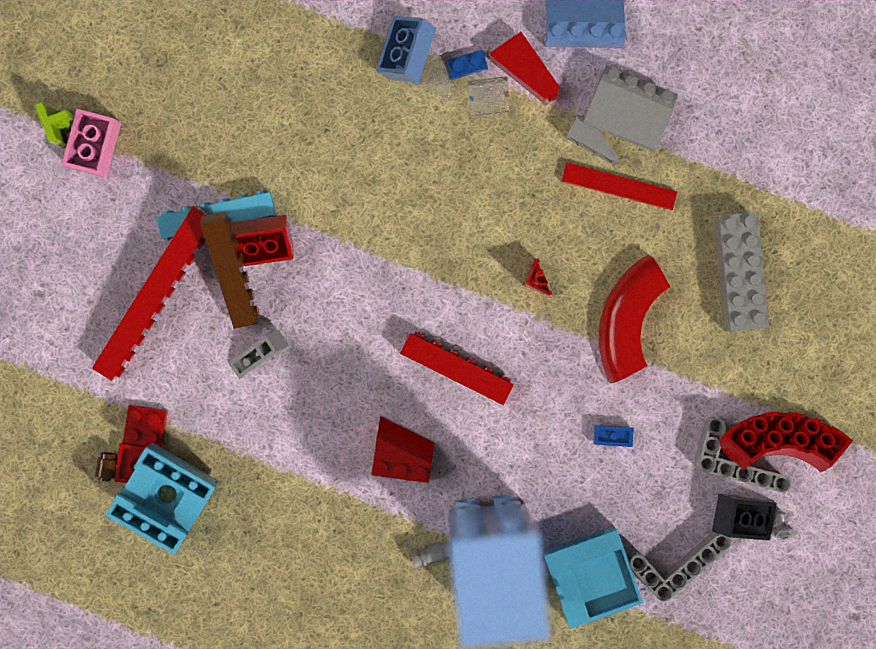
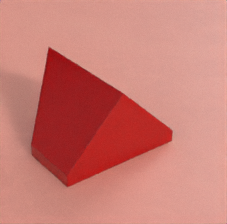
(536, 279)

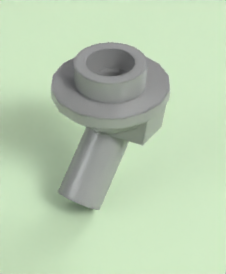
(782, 531)

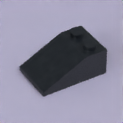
(744, 517)

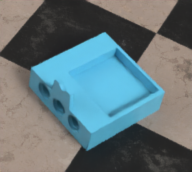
(592, 577)

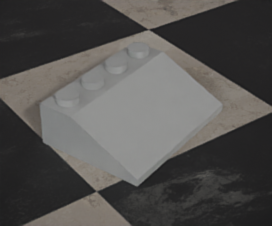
(630, 108)

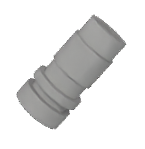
(433, 553)

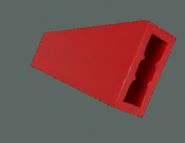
(524, 66)

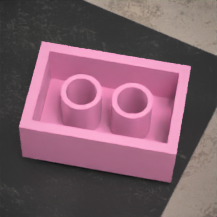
(91, 143)

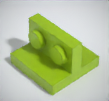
(55, 123)

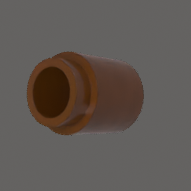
(106, 466)

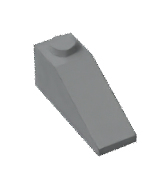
(591, 140)
(258, 353)

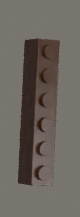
(229, 269)

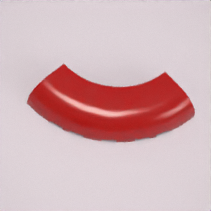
(624, 318)
(785, 435)

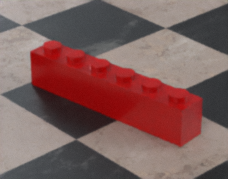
(457, 369)

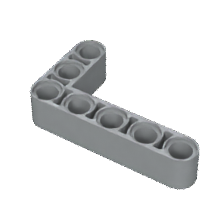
(733, 469)
(680, 567)

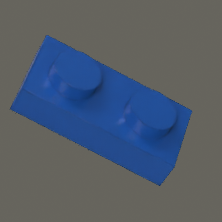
(467, 64)
(613, 436)

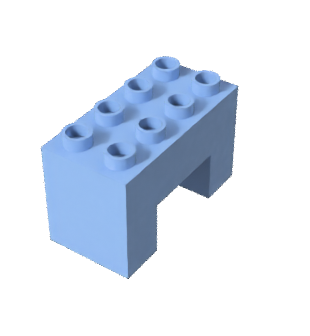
(497, 573)

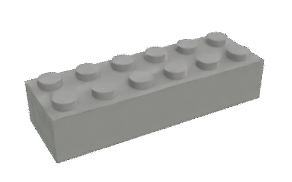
(741, 271)

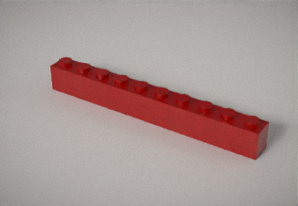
(152, 296)

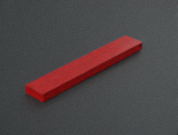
(619, 186)

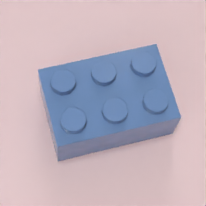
(406, 49)

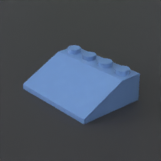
(585, 23)

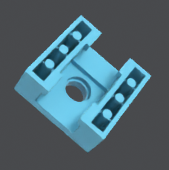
(144, 511)

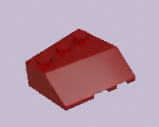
(401, 453)

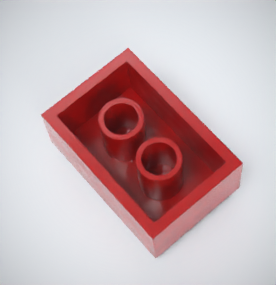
(264, 240)

